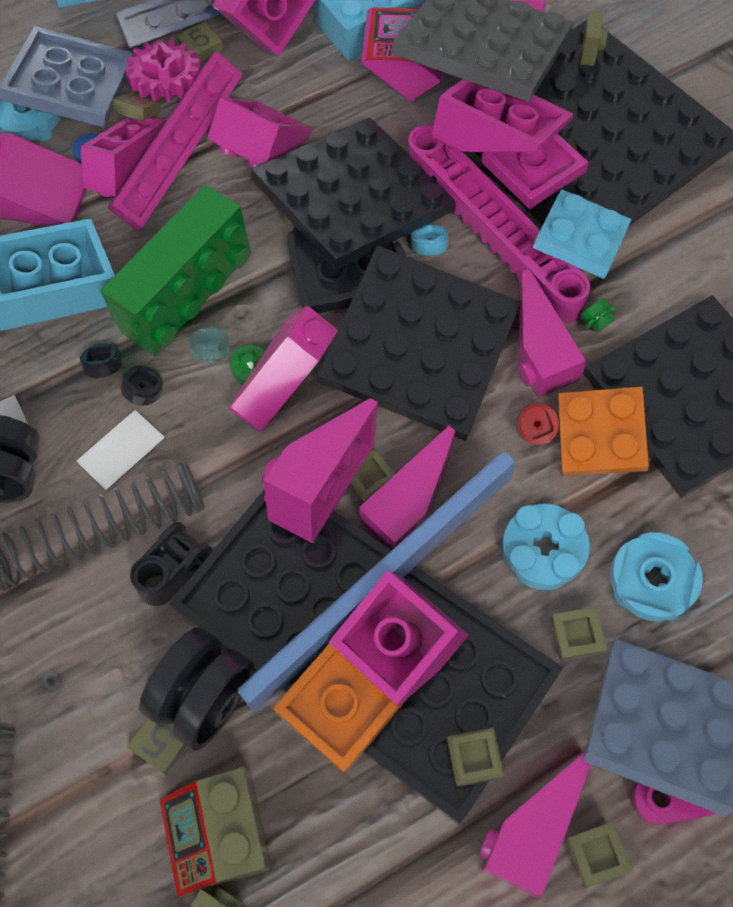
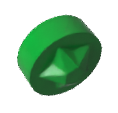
(244, 361)

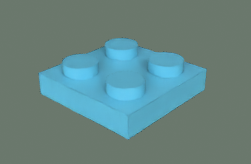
(582, 233)

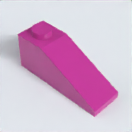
(115, 153)
(546, 348)
(283, 367)
(409, 495)
(532, 836)

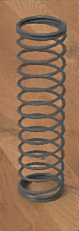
(189, 486)

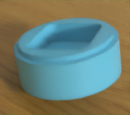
(430, 240)

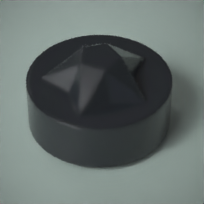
(101, 360)
(141, 385)

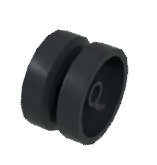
(17, 452)
(195, 688)

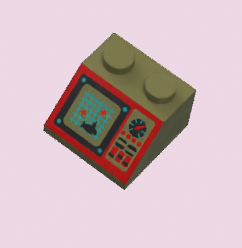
(214, 832)

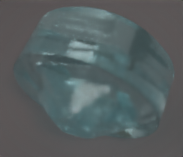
(209, 345)

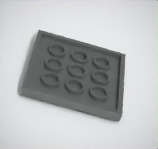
(486, 42)

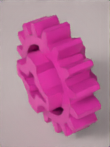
(162, 70)

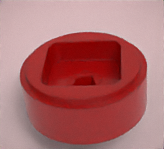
(537, 424)

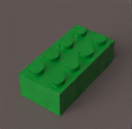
(178, 270)

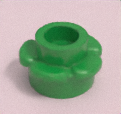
(598, 315)

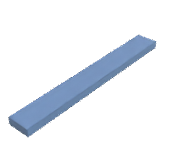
(400, 560)

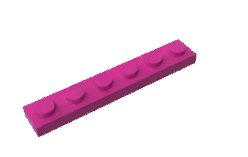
(174, 142)

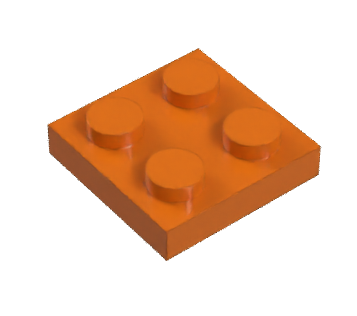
(603, 431)
(336, 708)

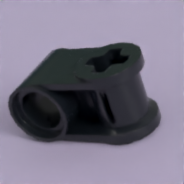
(173, 556)

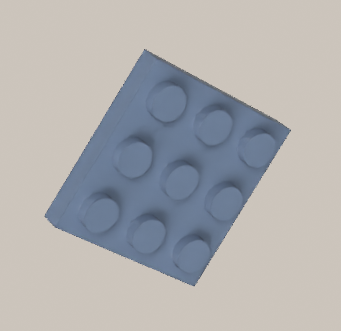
(66, 76)
(665, 727)

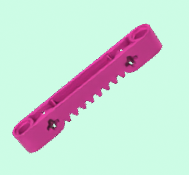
(499, 222)

